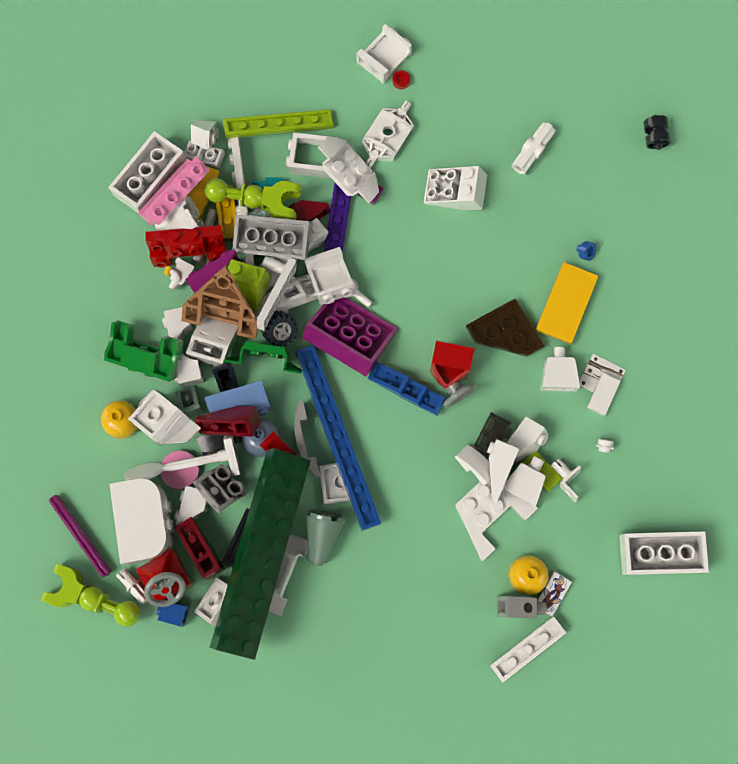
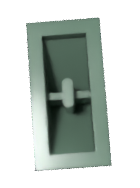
(189, 402)

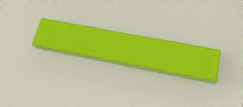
(278, 123)

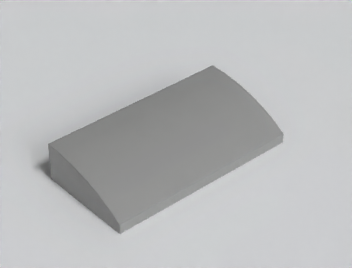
(272, 236)

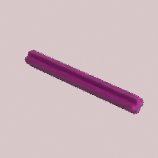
(80, 536)

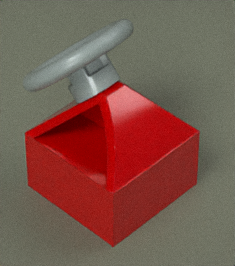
(450, 367)
(164, 579)

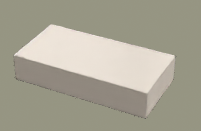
(603, 394)

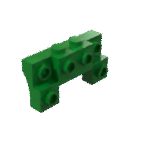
(143, 357)

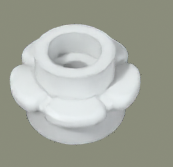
(605, 445)

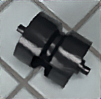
(656, 130)

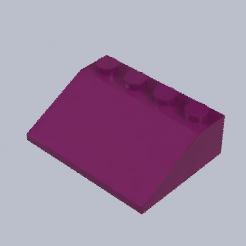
(350, 334)

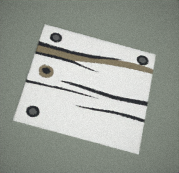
(594, 370)

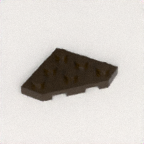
(506, 330)

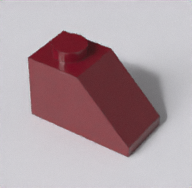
(310, 210)

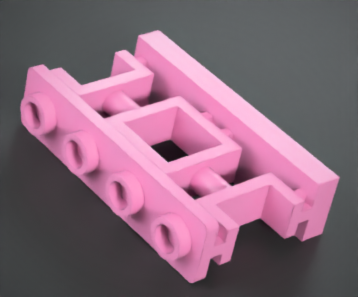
(173, 191)

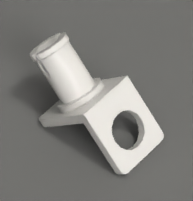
(567, 475)

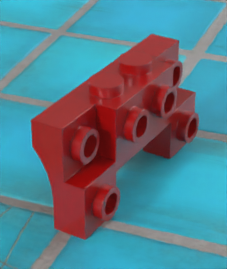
(183, 243)

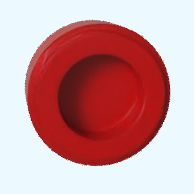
(401, 79)

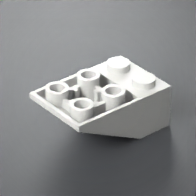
(456, 188)
(212, 341)

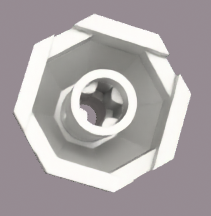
(182, 216)

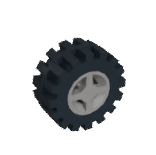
(282, 335)

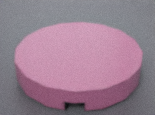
(179, 478)

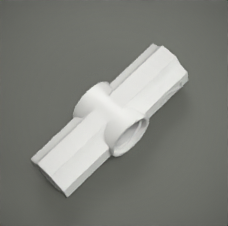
(533, 148)

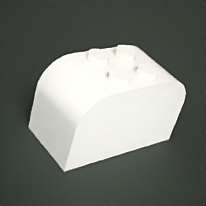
(141, 520)

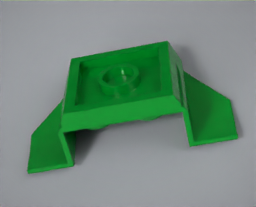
(260, 349)

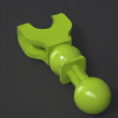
(254, 196)
(89, 597)

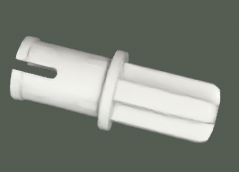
(132, 585)

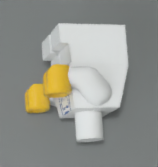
(179, 273)

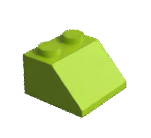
(251, 281)

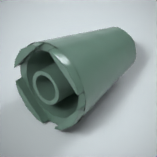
(322, 534)

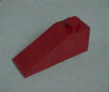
(230, 421)
(199, 549)

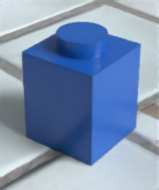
(173, 614)

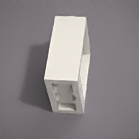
(304, 169)

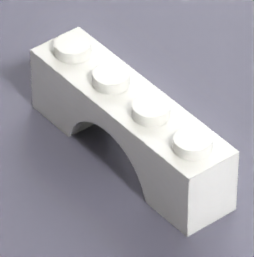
(188, 370)

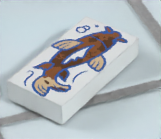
(554, 592)

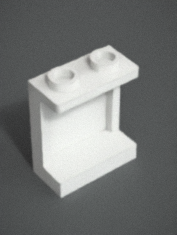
(385, 54)
(330, 276)

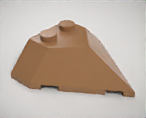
(221, 301)

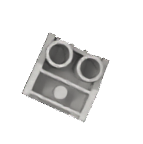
(219, 488)

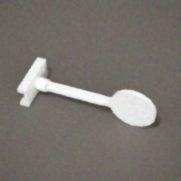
(151, 470)

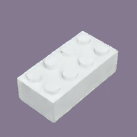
(147, 171)
(663, 553)

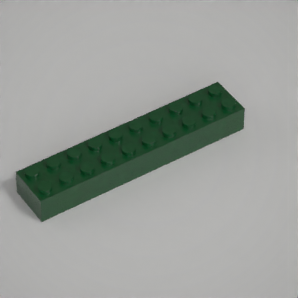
(260, 554)

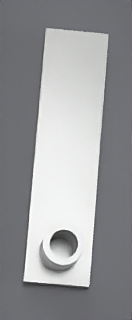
(286, 273)

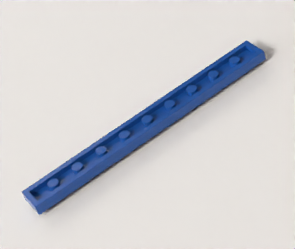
(338, 438)

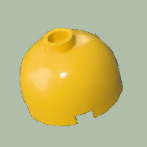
(115, 419)
(528, 575)

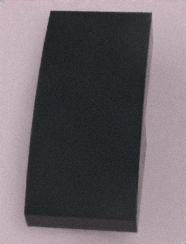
(213, 443)

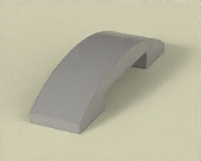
(300, 418)

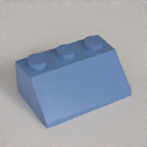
(247, 395)

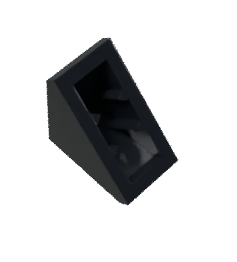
(225, 377)

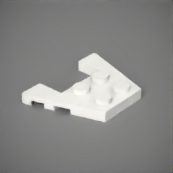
(479, 513)

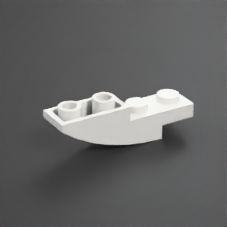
(295, 295)

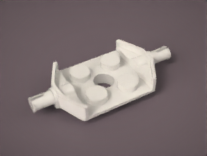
(384, 147)

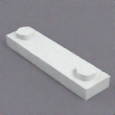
(527, 649)

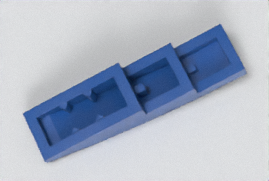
(406, 388)

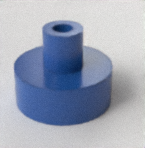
(586, 250)

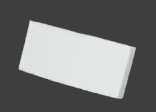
(210, 157)
(472, 460)

